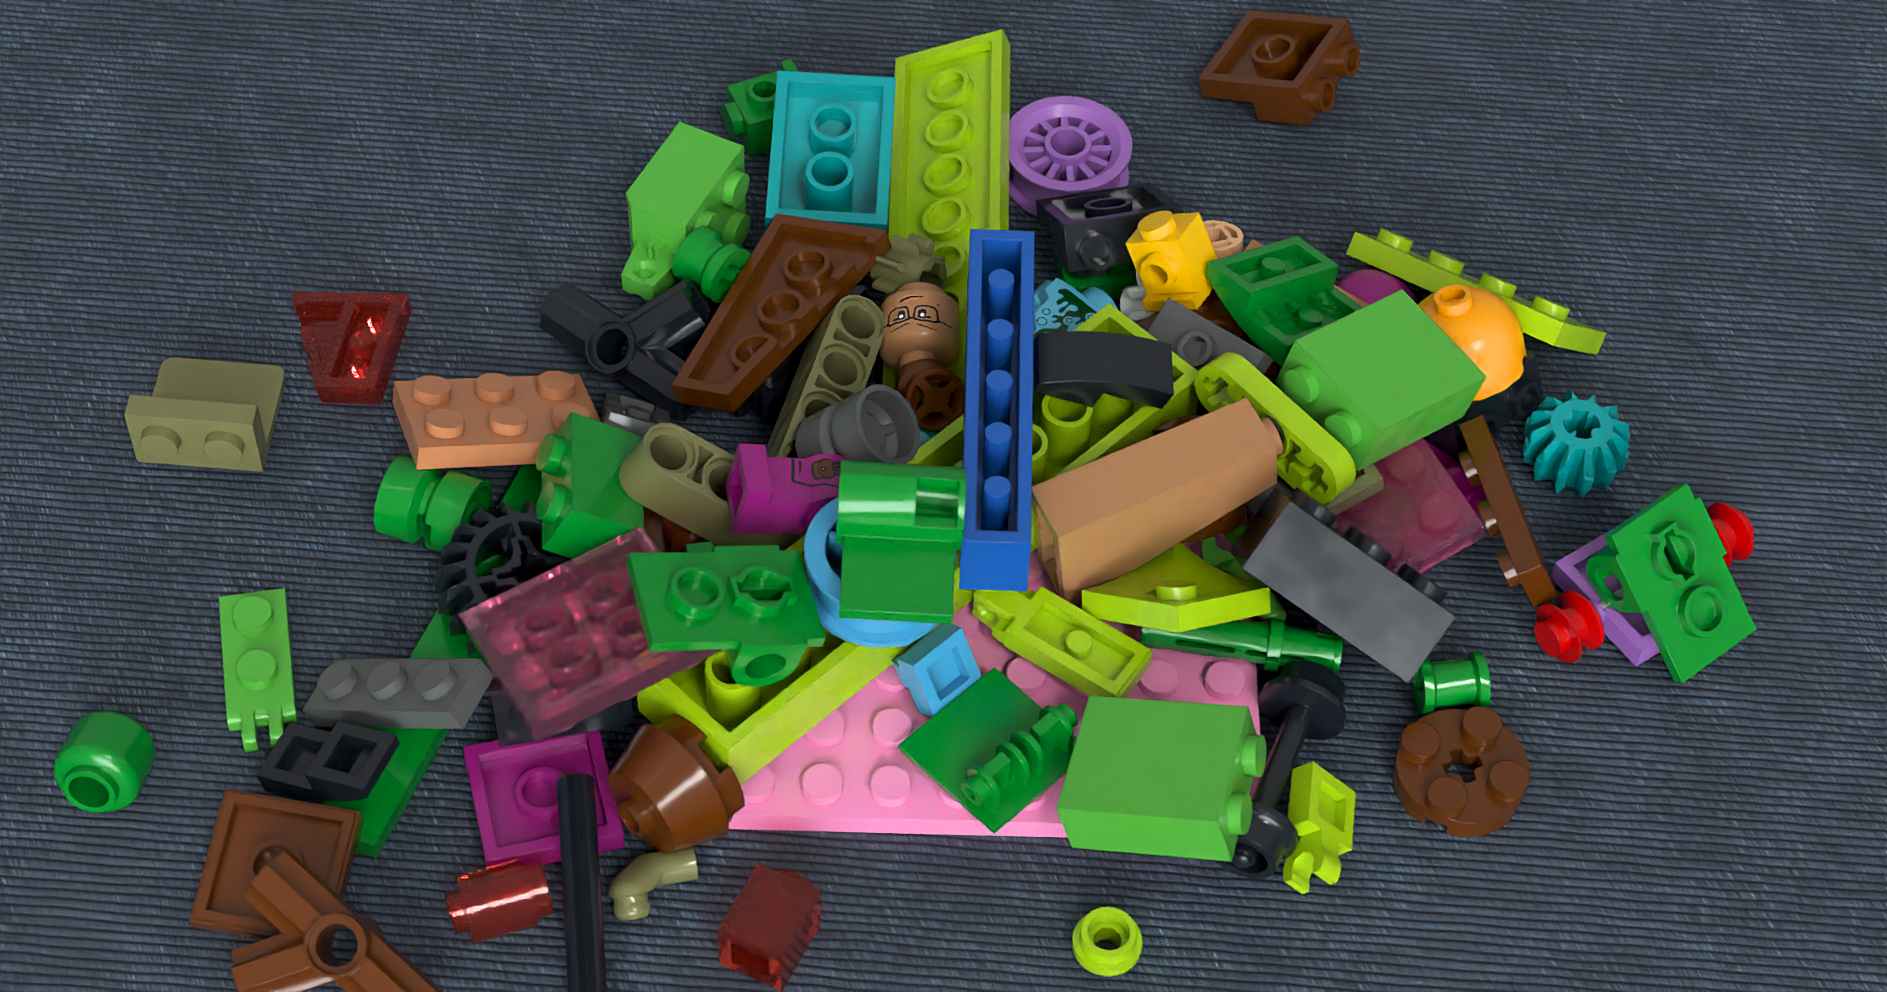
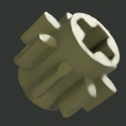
(906, 263)

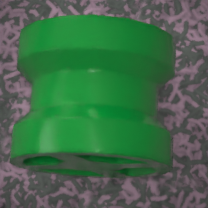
(709, 262)

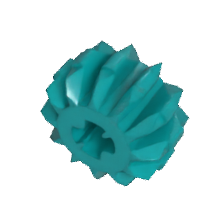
(1576, 443)

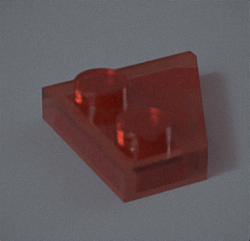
(352, 342)

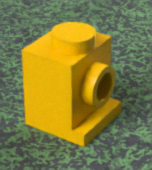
(1172, 259)

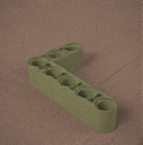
(687, 475)

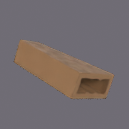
(1150, 496)

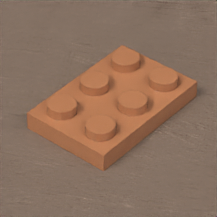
(485, 417)

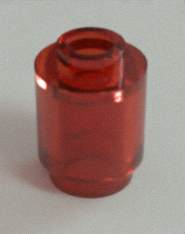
(499, 900)

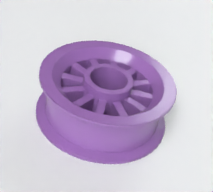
(1066, 149)

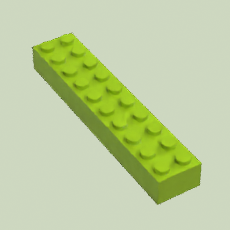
(756, 724)

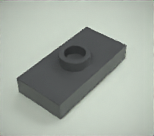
(1200, 340)

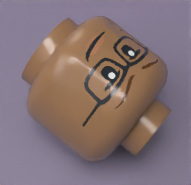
(919, 325)

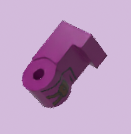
(779, 492)

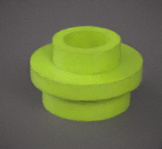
(1111, 925)

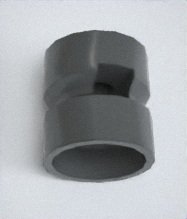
(863, 427)

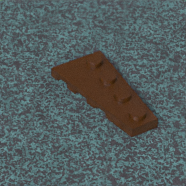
(774, 304)

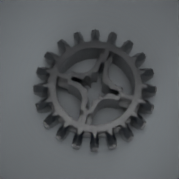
(507, 534)

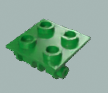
(994, 748)

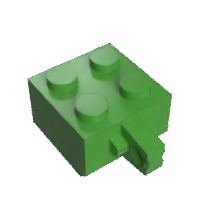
(685, 185)

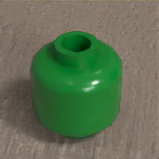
(104, 762)

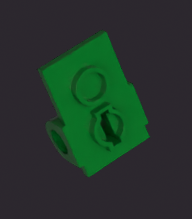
(899, 540)
(1676, 579)
(731, 600)

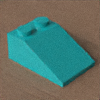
(831, 148)

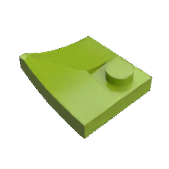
(1176, 595)

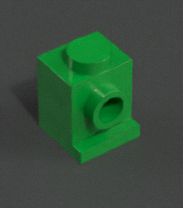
(751, 110)

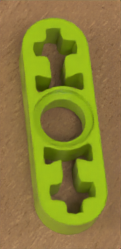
(1300, 430)

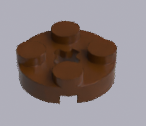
(1466, 738)

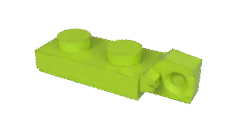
(1064, 640)

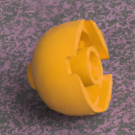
(1483, 330)

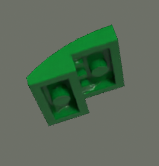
(1280, 293)

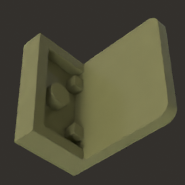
(207, 414)

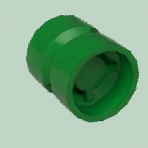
(426, 503)

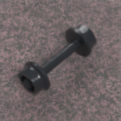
(1303, 704)

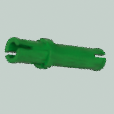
(1253, 642)

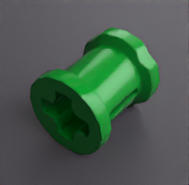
(1452, 683)

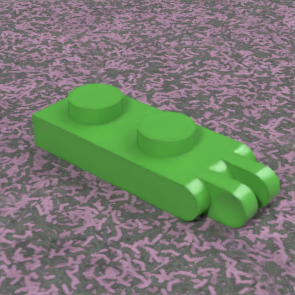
(258, 664)

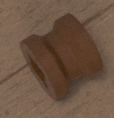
(940, 403)

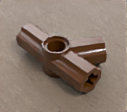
(302, 954)

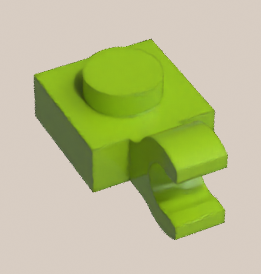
(1324, 818)

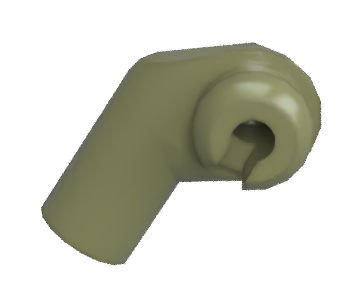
(645, 873)

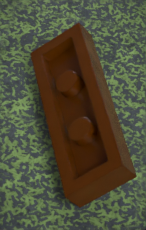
(1504, 513)

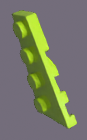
(1539, 318)

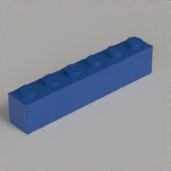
(998, 411)

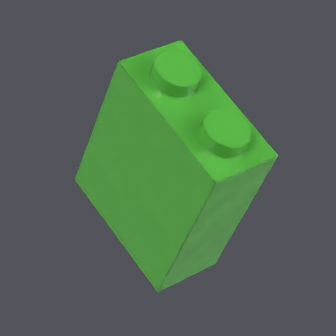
(1380, 378)
(1161, 778)

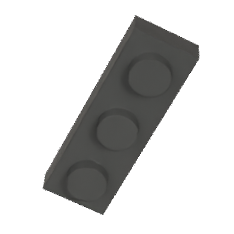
(399, 693)

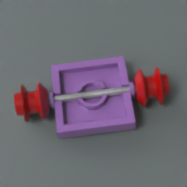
(1584, 617)

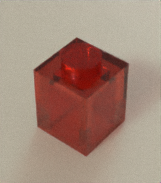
(770, 926)

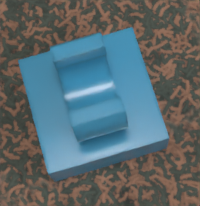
(937, 668)

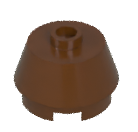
(672, 788)

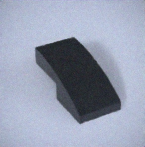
(1090, 363)
(327, 764)

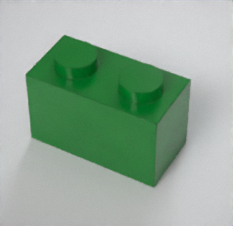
(581, 486)

